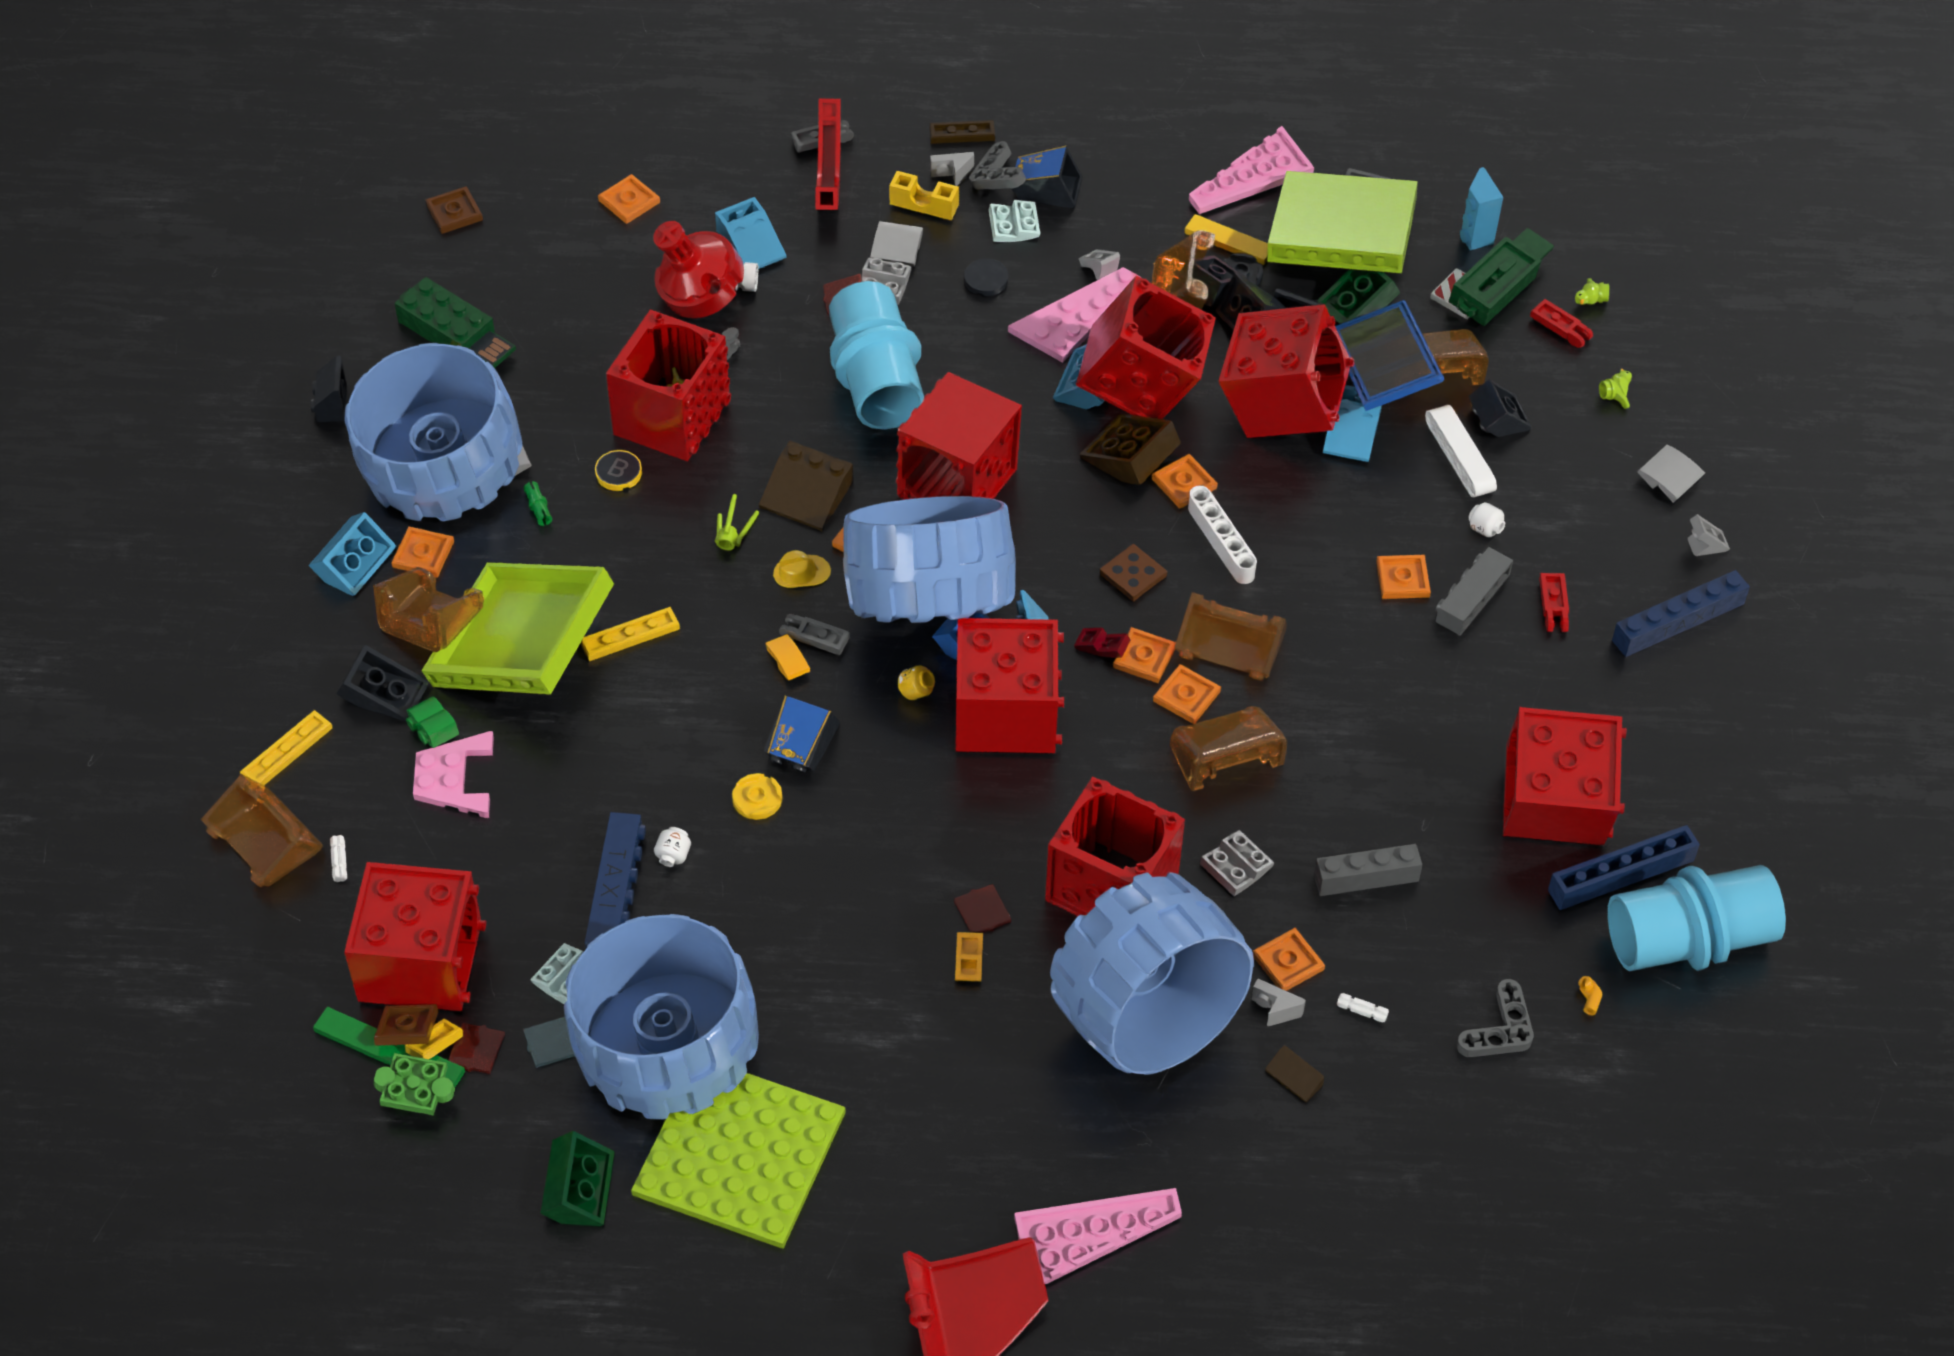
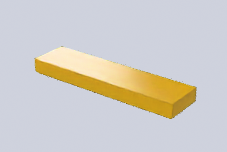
(1230, 239)
(629, 633)
(287, 748)

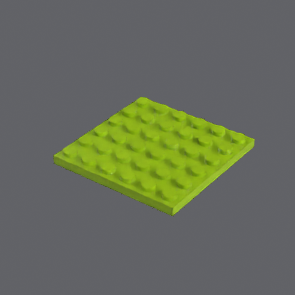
(742, 1159)

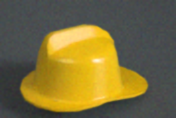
(801, 570)

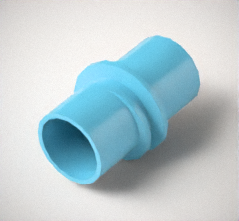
(875, 354)
(1696, 917)

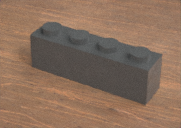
(1473, 590)
(1367, 869)

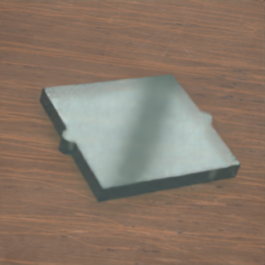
(549, 1042)

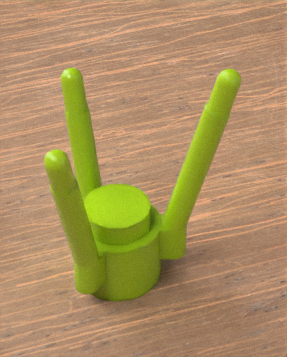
(727, 536)

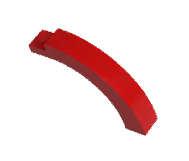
(829, 154)

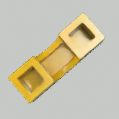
(907, 193)

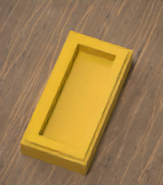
(442, 1036)

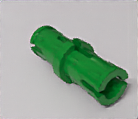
(537, 503)

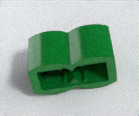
(432, 722)

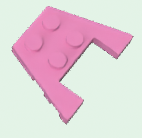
(441, 774)

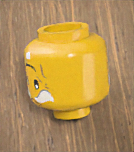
(916, 682)

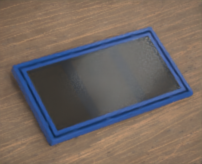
(1388, 355)

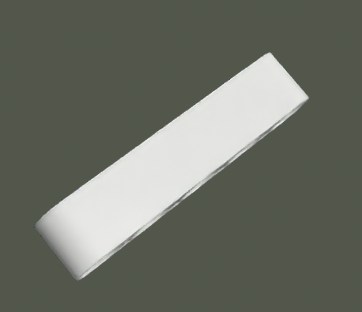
(1461, 451)
(1222, 534)

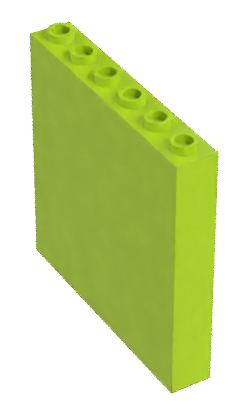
(1343, 221)
(525, 629)

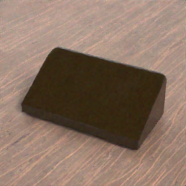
(1295, 1074)

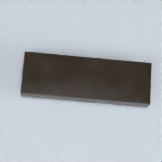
(962, 131)

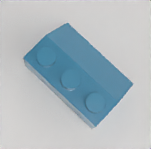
(1481, 212)
(1068, 392)
(353, 554)

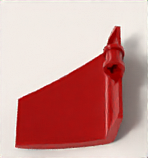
(976, 1299)

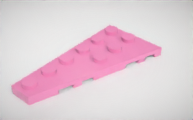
(1252, 173)
(1068, 321)
(1088, 1230)

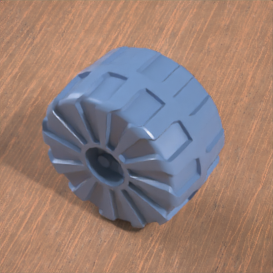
(433, 431)
(929, 558)
(1151, 973)
(661, 1015)

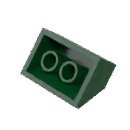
(577, 1181)

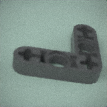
(990, 174)
(1510, 1028)

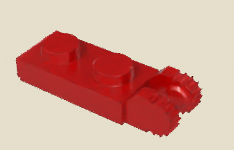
(1561, 323)
(1554, 599)

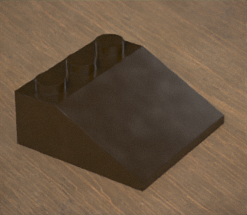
(1132, 447)
(807, 485)

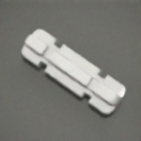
(338, 858)
(1362, 1007)

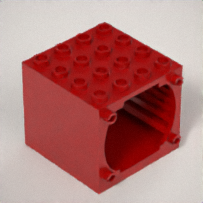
(1146, 350)
(1285, 371)
(673, 416)
(958, 442)
(1008, 685)
(1563, 776)
(1121, 824)
(414, 936)

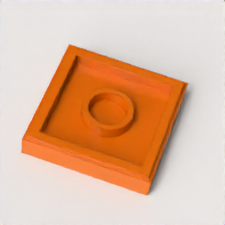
(629, 198)
(1180, 477)
(422, 550)
(1403, 576)
(1145, 655)
(1187, 694)
(1288, 960)

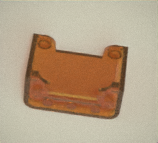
(1175, 268)
(1459, 353)
(421, 615)
(1230, 637)
(1227, 742)
(261, 830)

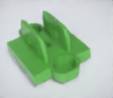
(414, 1084)

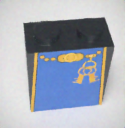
(1050, 177)
(800, 734)

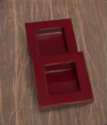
(1099, 643)

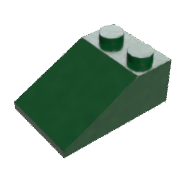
(1359, 294)

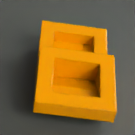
(788, 657)
(969, 956)

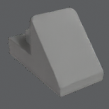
(956, 164)
(1101, 262)
(1706, 537)
(1283, 1004)

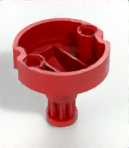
(696, 270)

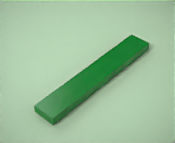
(361, 1038)

